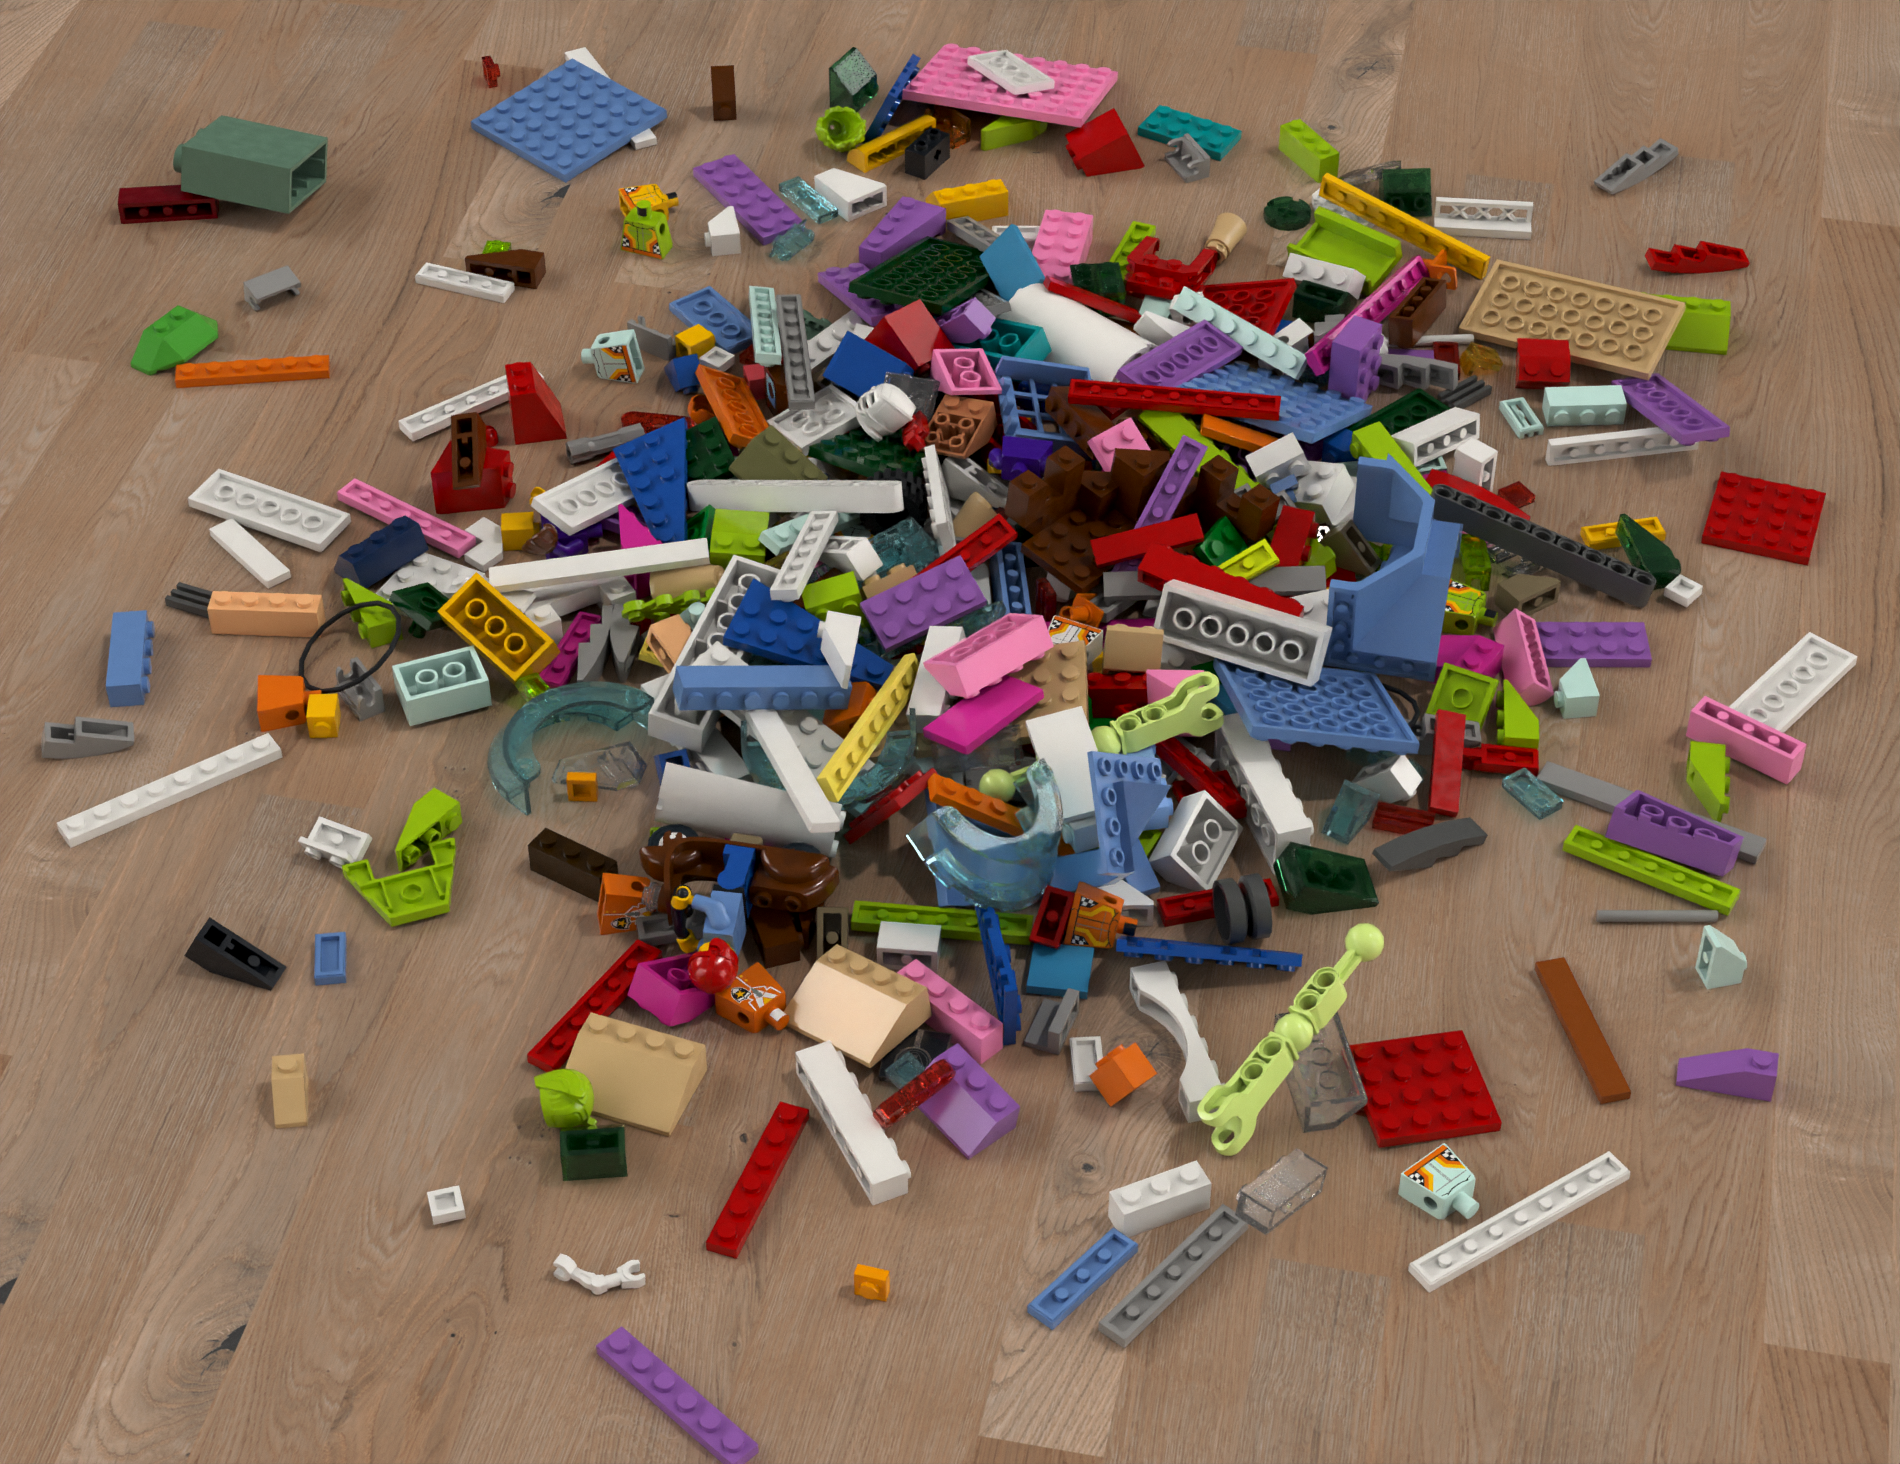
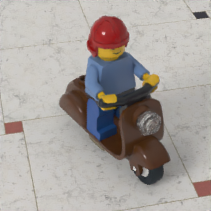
(746, 875)

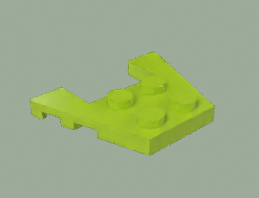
(411, 893)

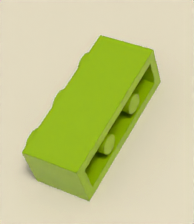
(1308, 150)

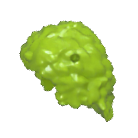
(847, 131)

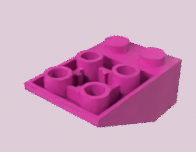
(634, 535)

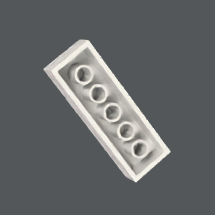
(1242, 632)
(1271, 806)

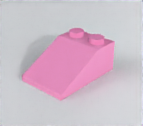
(963, 372)

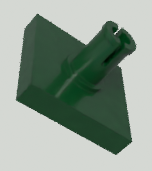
(421, 605)

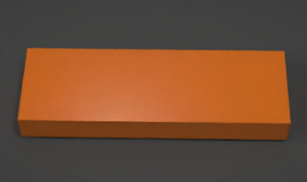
(1234, 434)

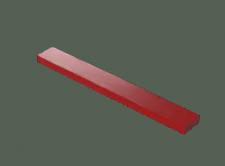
(1174, 399)

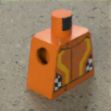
(1097, 918)

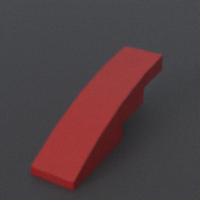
(1703, 259)
(1438, 477)

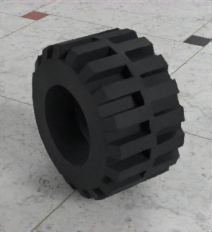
(913, 497)

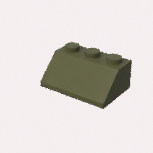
(774, 458)

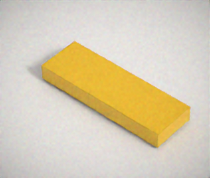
(1604, 535)

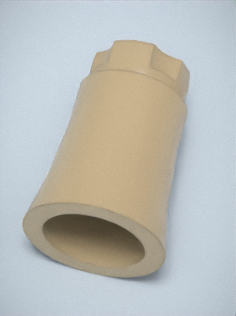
(1225, 235)

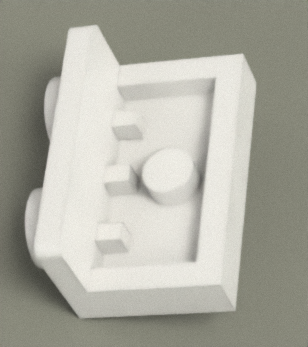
(335, 842)

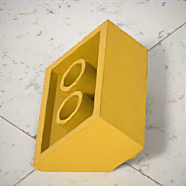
(977, 200)

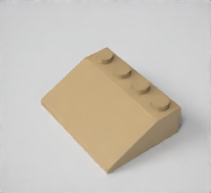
(857, 1006)
(637, 1072)

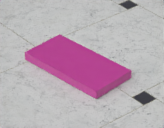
(981, 717)

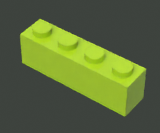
(1376, 443)

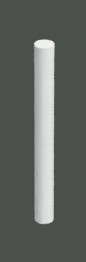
(1429, 339)

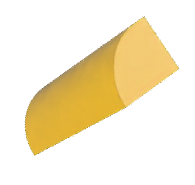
(889, 145)

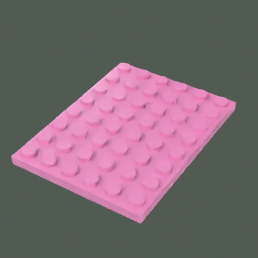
(953, 83)

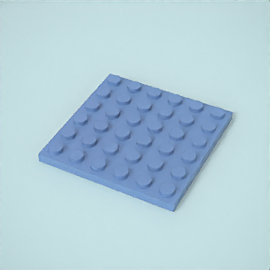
(568, 120)
(1303, 407)
(1337, 710)

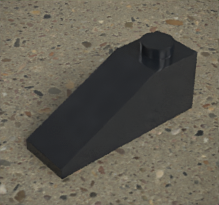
(233, 957)

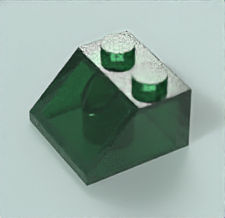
(852, 81)

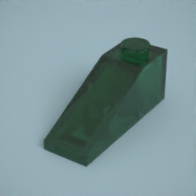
(1647, 551)

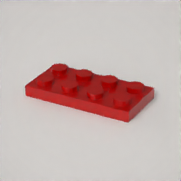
(888, 805)

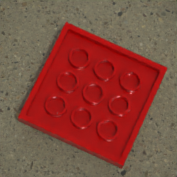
(1254, 301)
(1763, 518)
(1424, 1089)

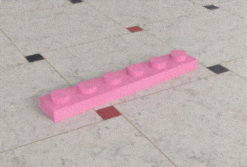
(388, 508)

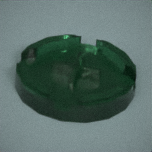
(1287, 214)

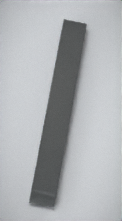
(1543, 546)

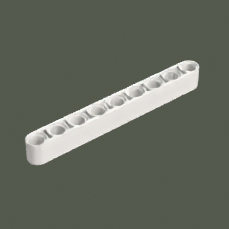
(797, 495)

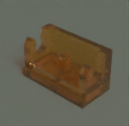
(952, 122)

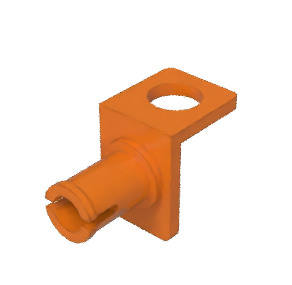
(1438, 267)
(1083, 610)

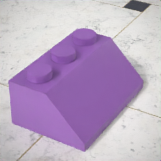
(972, 1107)

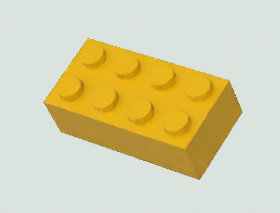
(498, 630)

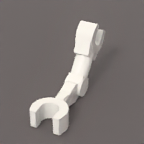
(599, 1284)

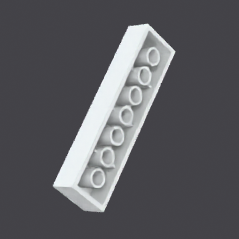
(693, 727)

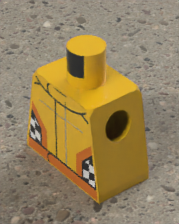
(659, 202)

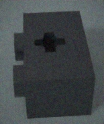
(927, 153)

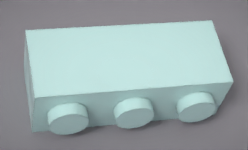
(1584, 405)

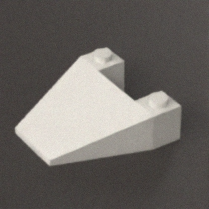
(566, 598)

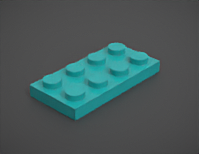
(1170, 124)

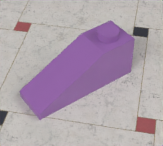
(966, 322)
(1734, 1072)

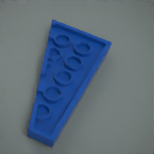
(892, 100)
(658, 478)
(790, 636)
(1197, 952)
(1000, 973)

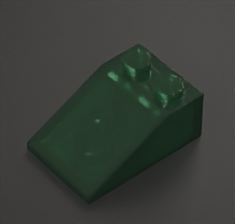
(1323, 880)

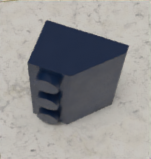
(382, 552)

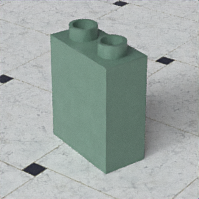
(252, 164)

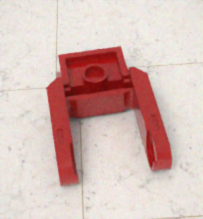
(1166, 277)

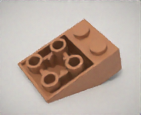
(961, 426)

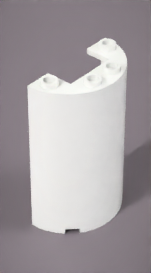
(1077, 333)
(732, 806)

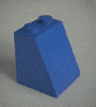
(861, 366)

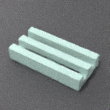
(1516, 417)

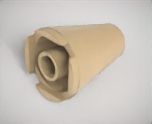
(972, 515)
(683, 579)

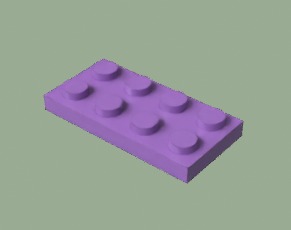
(922, 602)
(1599, 642)

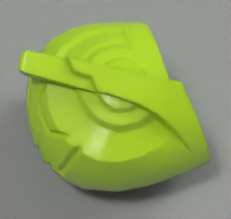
(566, 1098)

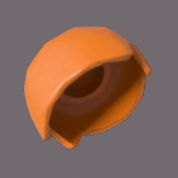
(700, 409)

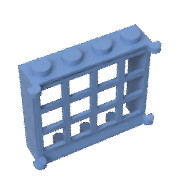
(1038, 372)

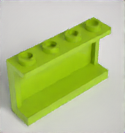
(1350, 245)

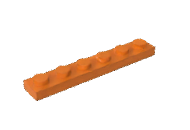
(252, 371)
(980, 807)

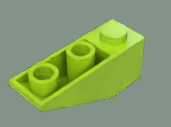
(374, 622)
(1516, 719)
(1707, 776)
(428, 822)

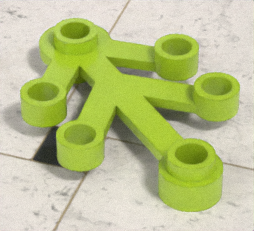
(663, 605)

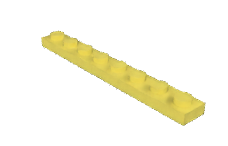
(869, 729)

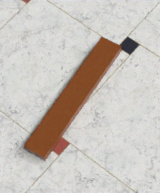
(1582, 1031)

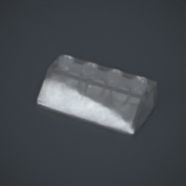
(1325, 1080)

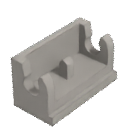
(1188, 159)
(270, 285)
(653, 341)
(364, 698)

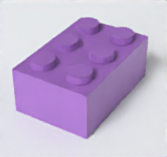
(1356, 358)

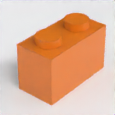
(1121, 1073)

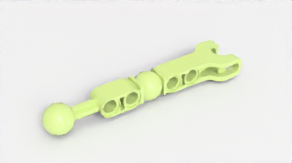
(1176, 714)
(1274, 1056)

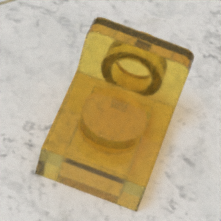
(1479, 356)

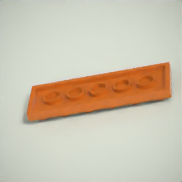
(732, 405)

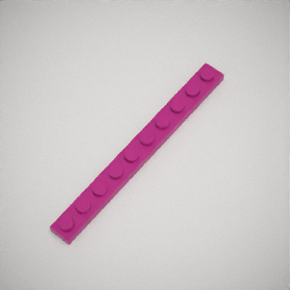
(1373, 308)

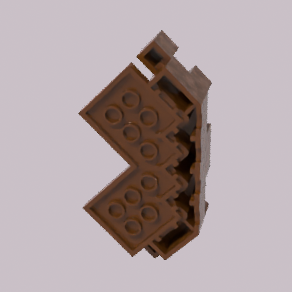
(1086, 505)

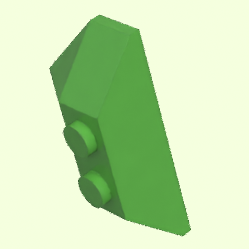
(173, 340)

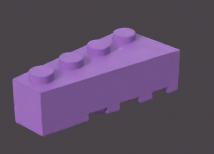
(901, 228)
(1673, 834)

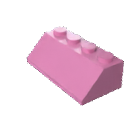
(990, 654)

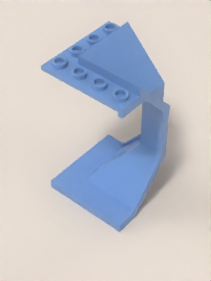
(1396, 614)
(1124, 799)

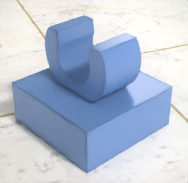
(1287, 484)

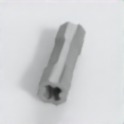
(587, 448)

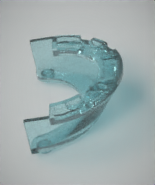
(511, 753)
(868, 785)
(993, 868)

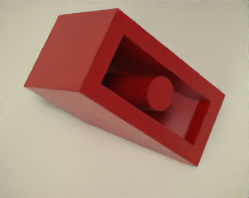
(1052, 917)

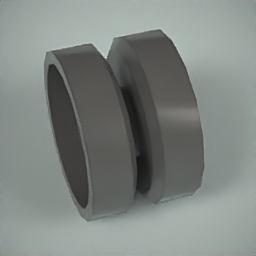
(1242, 908)

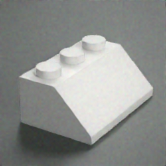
(1195, 842)

